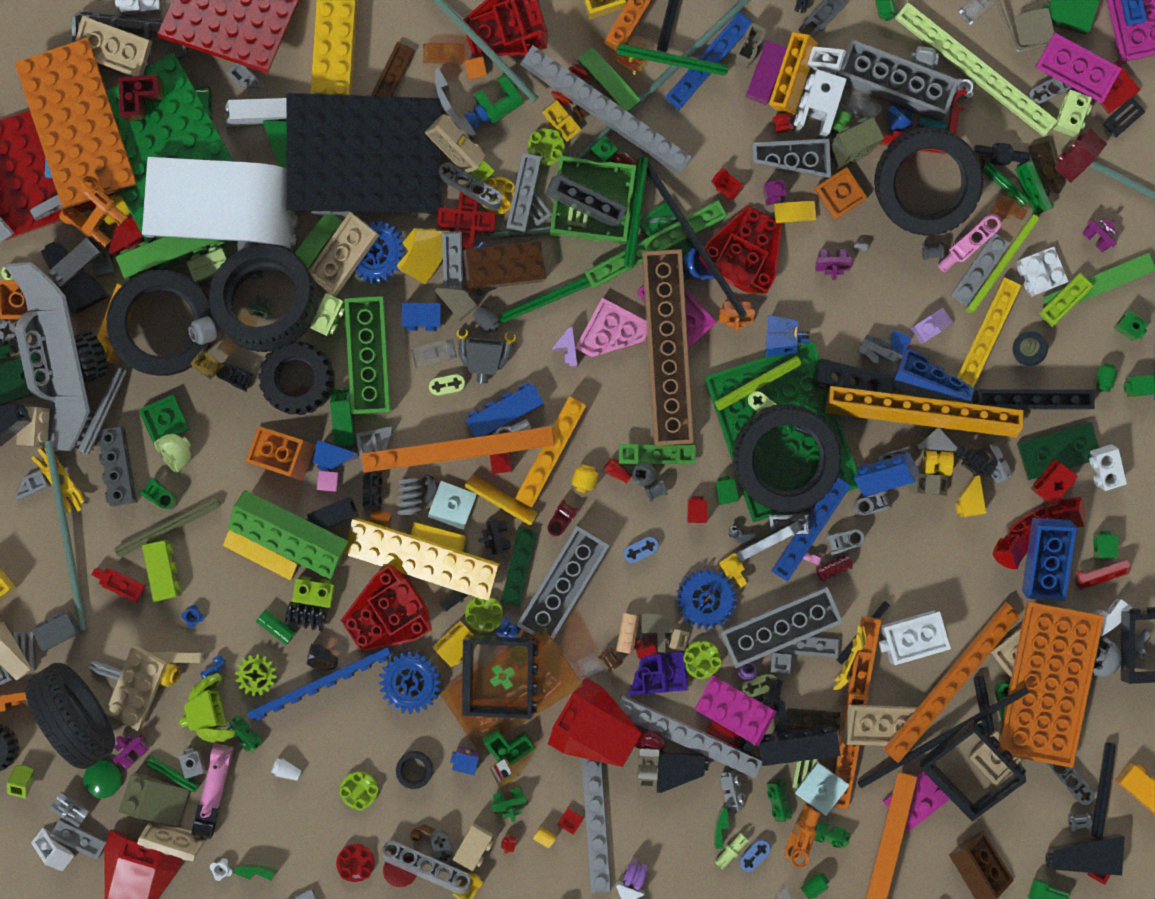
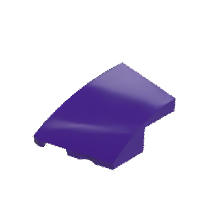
(660, 674)

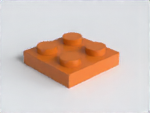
(841, 193)

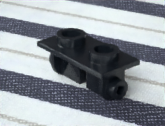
(373, 482)

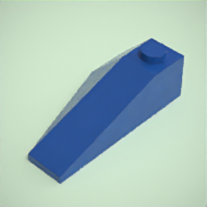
(922, 378)

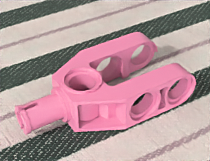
(968, 245)

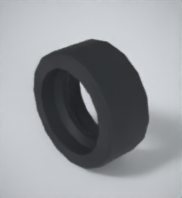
(414, 784)

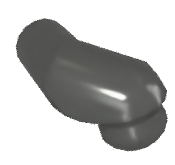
(739, 536)

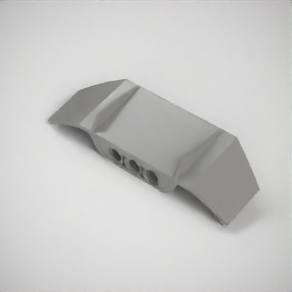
(55, 354)

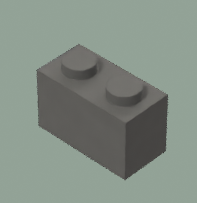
(56, 631)

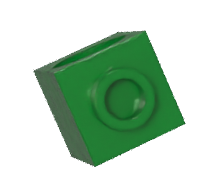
(604, 150)
(1139, 386)
(726, 490)
(1105, 545)

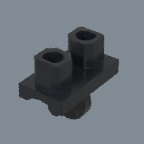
(492, 537)

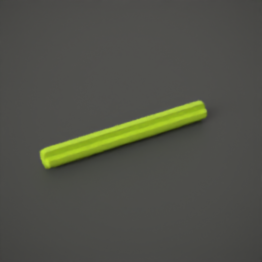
(758, 383)

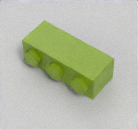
(161, 570)

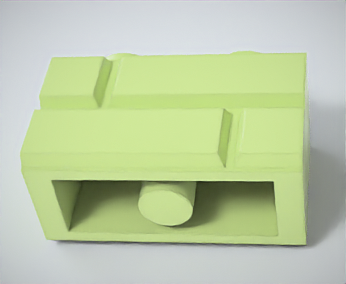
(205, 266)

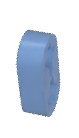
(638, 545)
(757, 858)

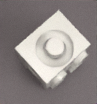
(820, 100)
(914, 637)

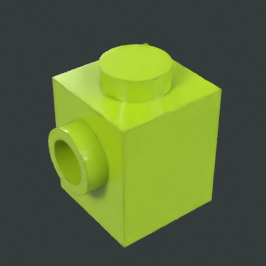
(20, 781)

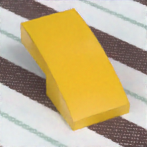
(561, 120)
(795, 212)

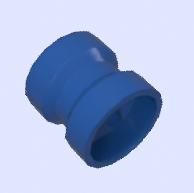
(477, 117)
(507, 629)

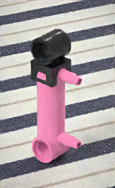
(209, 807)

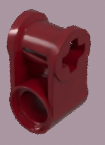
(562, 517)

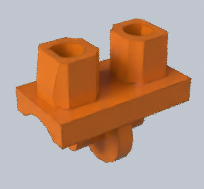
(731, 317)

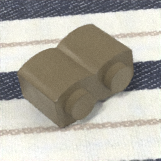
(751, 43)

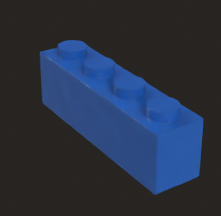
(505, 411)

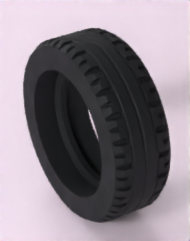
(958, 210)
(242, 266)
(118, 315)
(816, 487)
(69, 715)

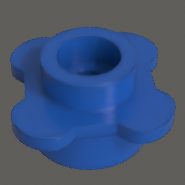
(186, 615)

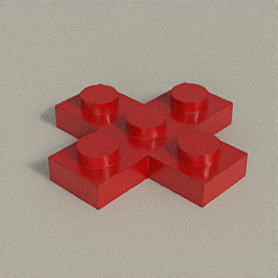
(466, 220)

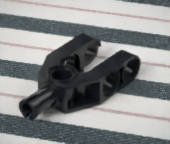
(781, 717)

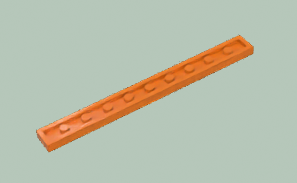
(951, 682)

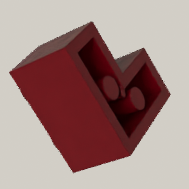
(134, 93)
(1082, 153)

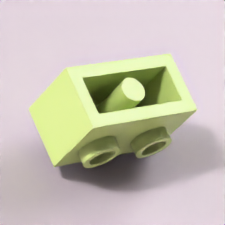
(1072, 113)
(328, 315)

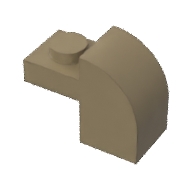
(930, 484)
(657, 624)
(647, 768)

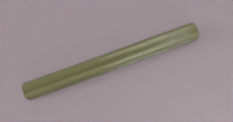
(167, 527)

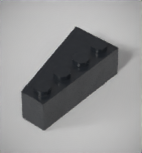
(800, 745)

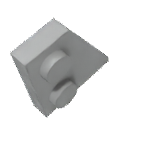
(373, 440)

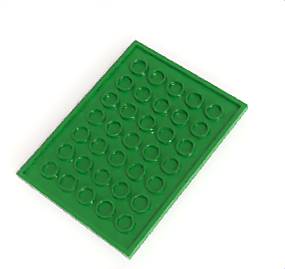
(172, 129)
(782, 455)

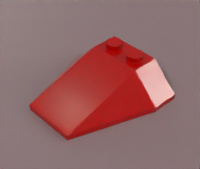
(508, 27)

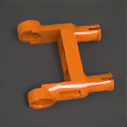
(105, 206)
(803, 836)

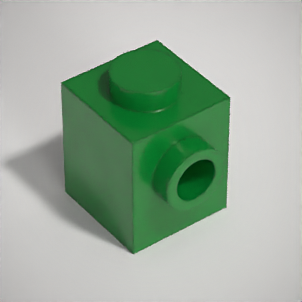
(1131, 326)

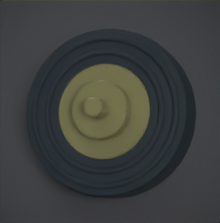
(1030, 348)

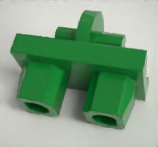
(500, 805)

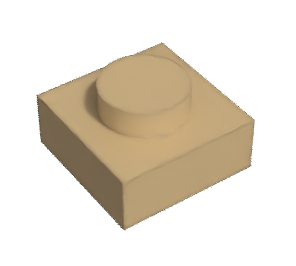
(679, 639)

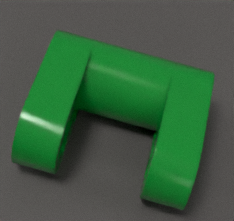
(504, 105)

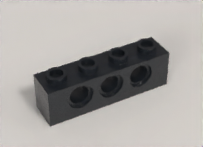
(825, 368)

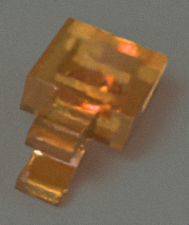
(1005, 207)

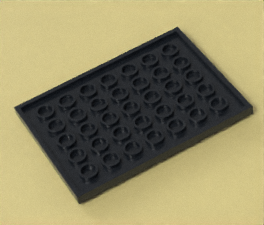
(361, 154)

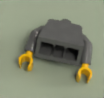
(484, 355)

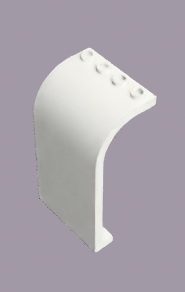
(217, 201)

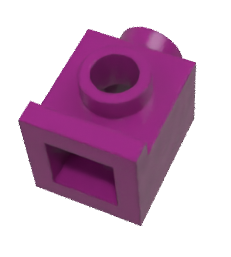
(774, 192)

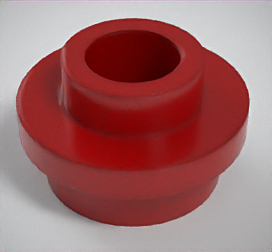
(508, 843)

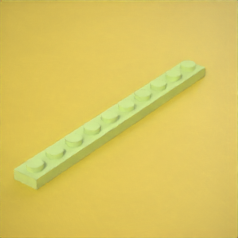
(976, 69)

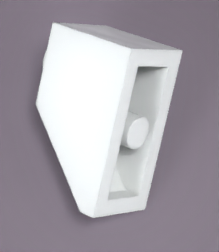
(826, 58)
(51, 851)

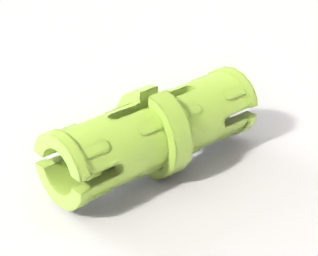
(731, 851)

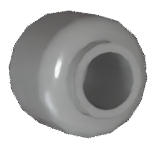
(925, 57)
(203, 330)

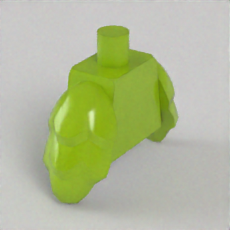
(205, 711)

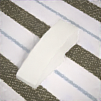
(1112, 616)

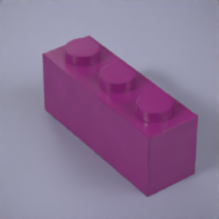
(766, 73)

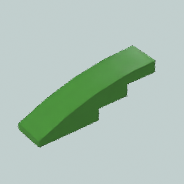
(608, 79)

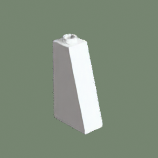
(254, 111)

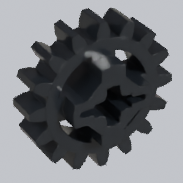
(975, 461)

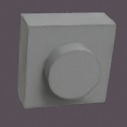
(780, 663)

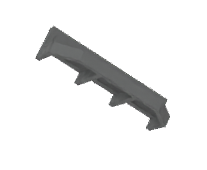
(124, 23)

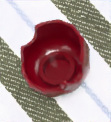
(652, 740)

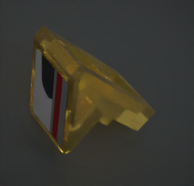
(503, 772)

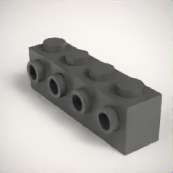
(585, 200)
(116, 466)

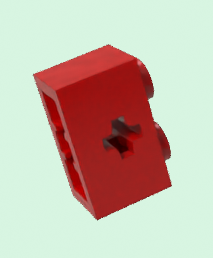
(1045, 484)

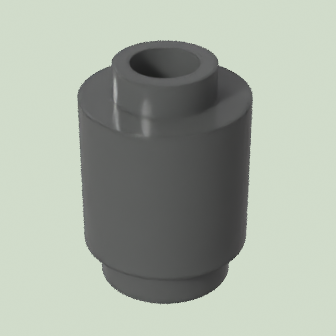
(486, 319)

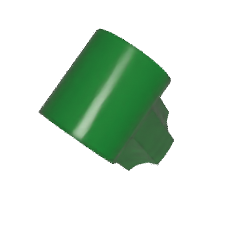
(1043, 890)

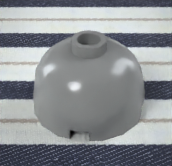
(1107, 658)

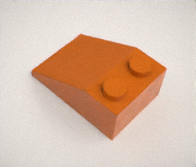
(280, 453)

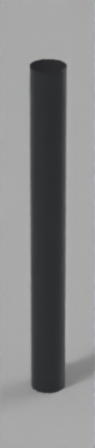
(878, 613)

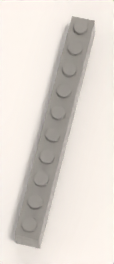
(605, 110)

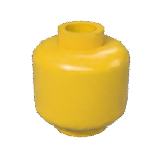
(585, 478)
(171, 675)

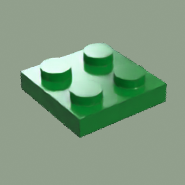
(164, 418)

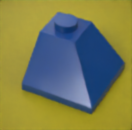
(332, 456)

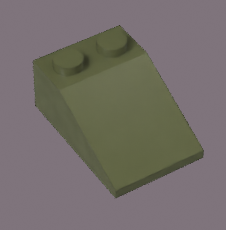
(154, 800)

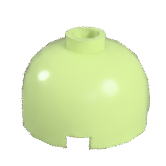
(174, 451)

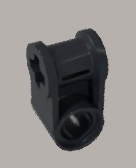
(236, 376)

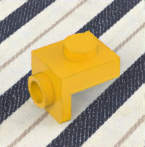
(475, 885)

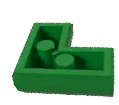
(510, 750)

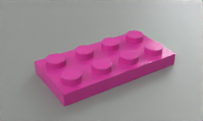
(1077, 67)
(697, 319)
(735, 710)

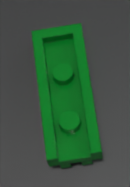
(1033, 188)

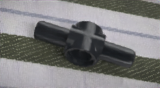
(1002, 154)

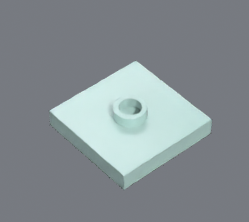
(452, 505)
(821, 788)

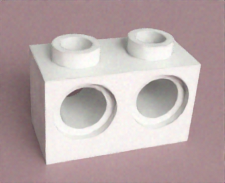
(1112, 465)

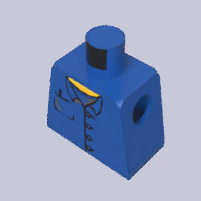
(783, 336)

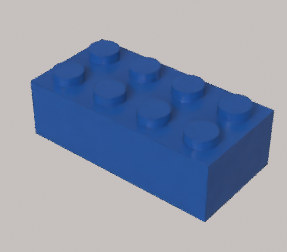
(1049, 559)

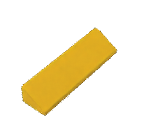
(501, 499)
(260, 555)

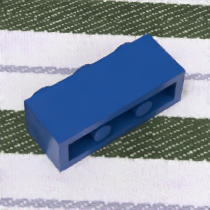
(886, 474)

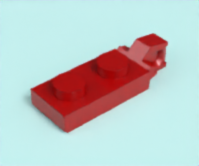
(119, 583)

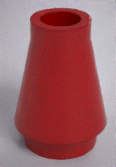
(617, 470)

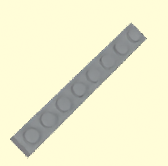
(691, 737)
(595, 826)

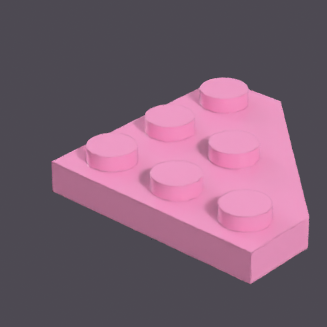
(611, 330)

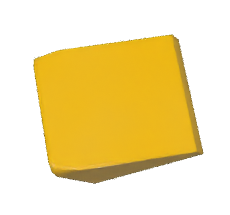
(544, 837)

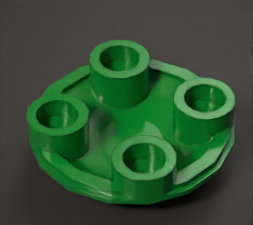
(102, 779)

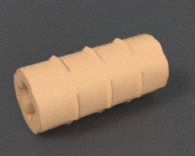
(627, 633)

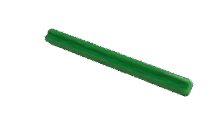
(671, 59)
(636, 212)
(544, 299)

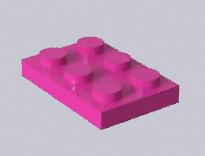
(925, 800)

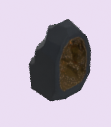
(321, 658)

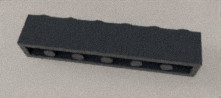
(1036, 399)

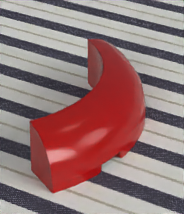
(1014, 546)

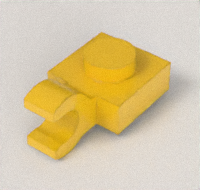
(732, 568)

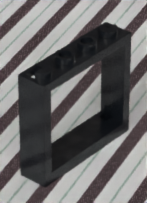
(1128, 646)
(468, 708)
(972, 810)

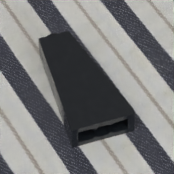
(83, 289)
(1089, 856)

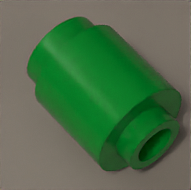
(886, 9)
(1105, 377)
(815, 885)

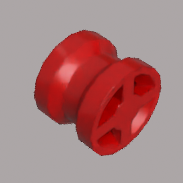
(783, 123)

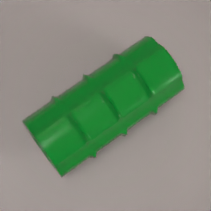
(276, 627)

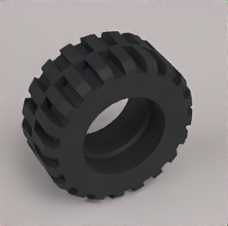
(296, 404)

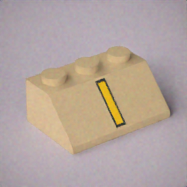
(455, 143)

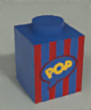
(465, 760)

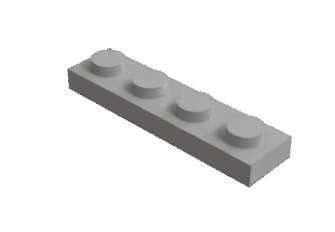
(523, 192)
(979, 269)

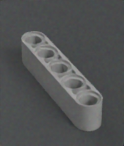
(421, 859)

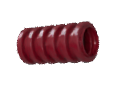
(834, 567)

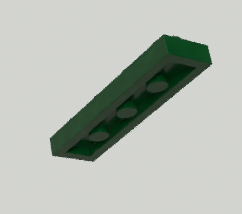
(518, 566)

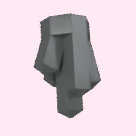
(875, 347)

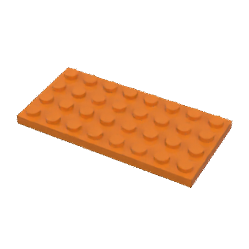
(75, 121)
(1057, 667)

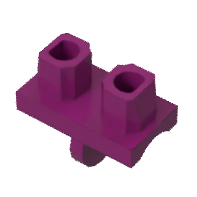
(1106, 240)
(833, 265)
(124, 756)

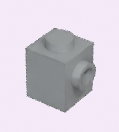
(192, 762)

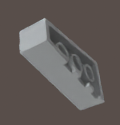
(798, 156)

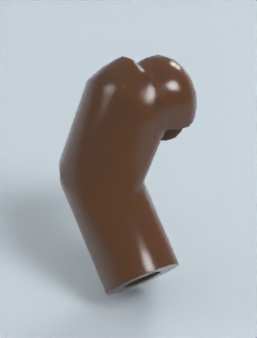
(420, 832)

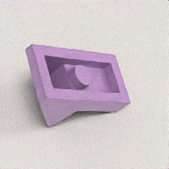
(567, 342)

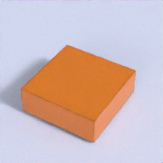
(475, 67)

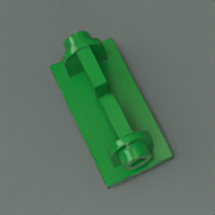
(248, 740)
(776, 793)
(836, 837)

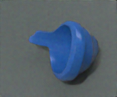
(899, 119)
(694, 267)

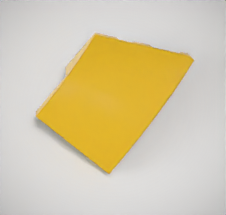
(423, 253)

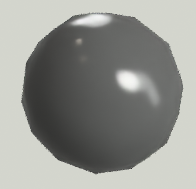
(644, 474)

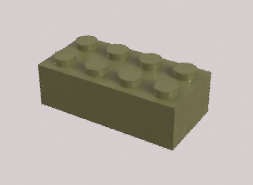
(855, 142)

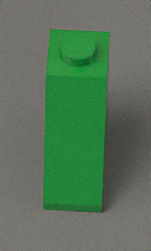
(1073, 14)
(277, 136)
(342, 419)

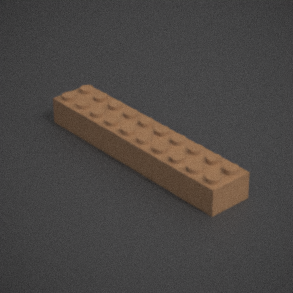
(667, 347)

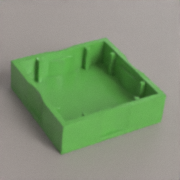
(610, 179)

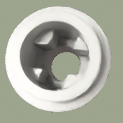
(285, 770)

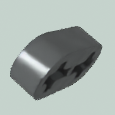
(438, 848)

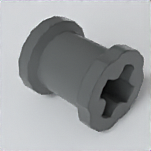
(933, 251)
(656, 490)
(1079, 821)

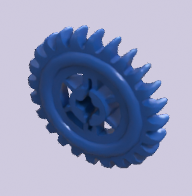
(380, 253)
(697, 615)
(403, 700)

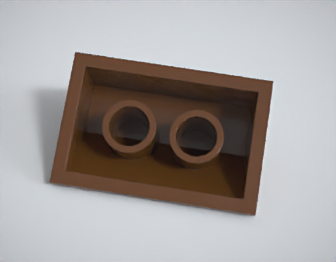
(981, 867)

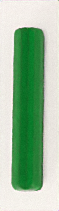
(1004, 183)
(172, 774)

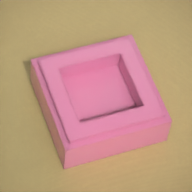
(327, 481)

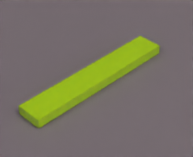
(1001, 264)

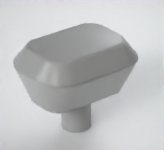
(861, 245)

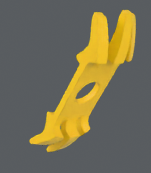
(67, 487)
(858, 644)

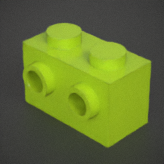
(314, 592)

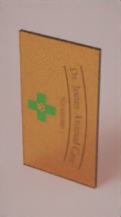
(505, 685)

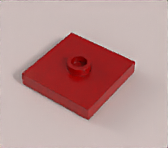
(1121, 90)

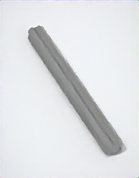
(102, 411)

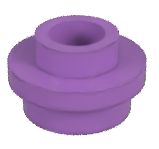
(750, 668)

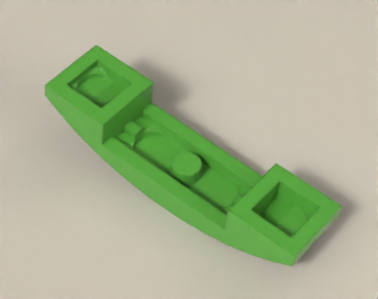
(318, 239)
(657, 454)

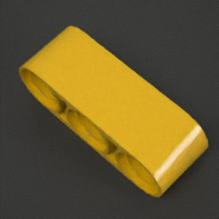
(439, 536)

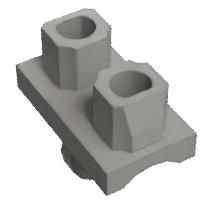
(69, 809)

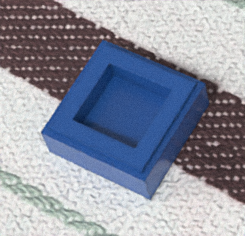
(899, 342)

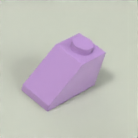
(932, 325)

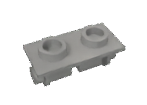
(1002, 470)
(735, 799)

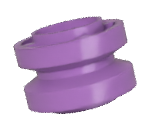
(635, 874)

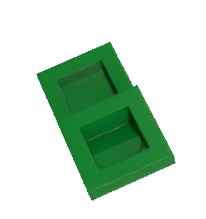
(721, 823)
(248, 871)

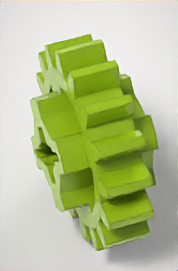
(254, 683)

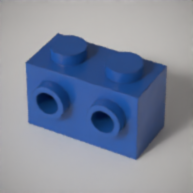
(421, 316)

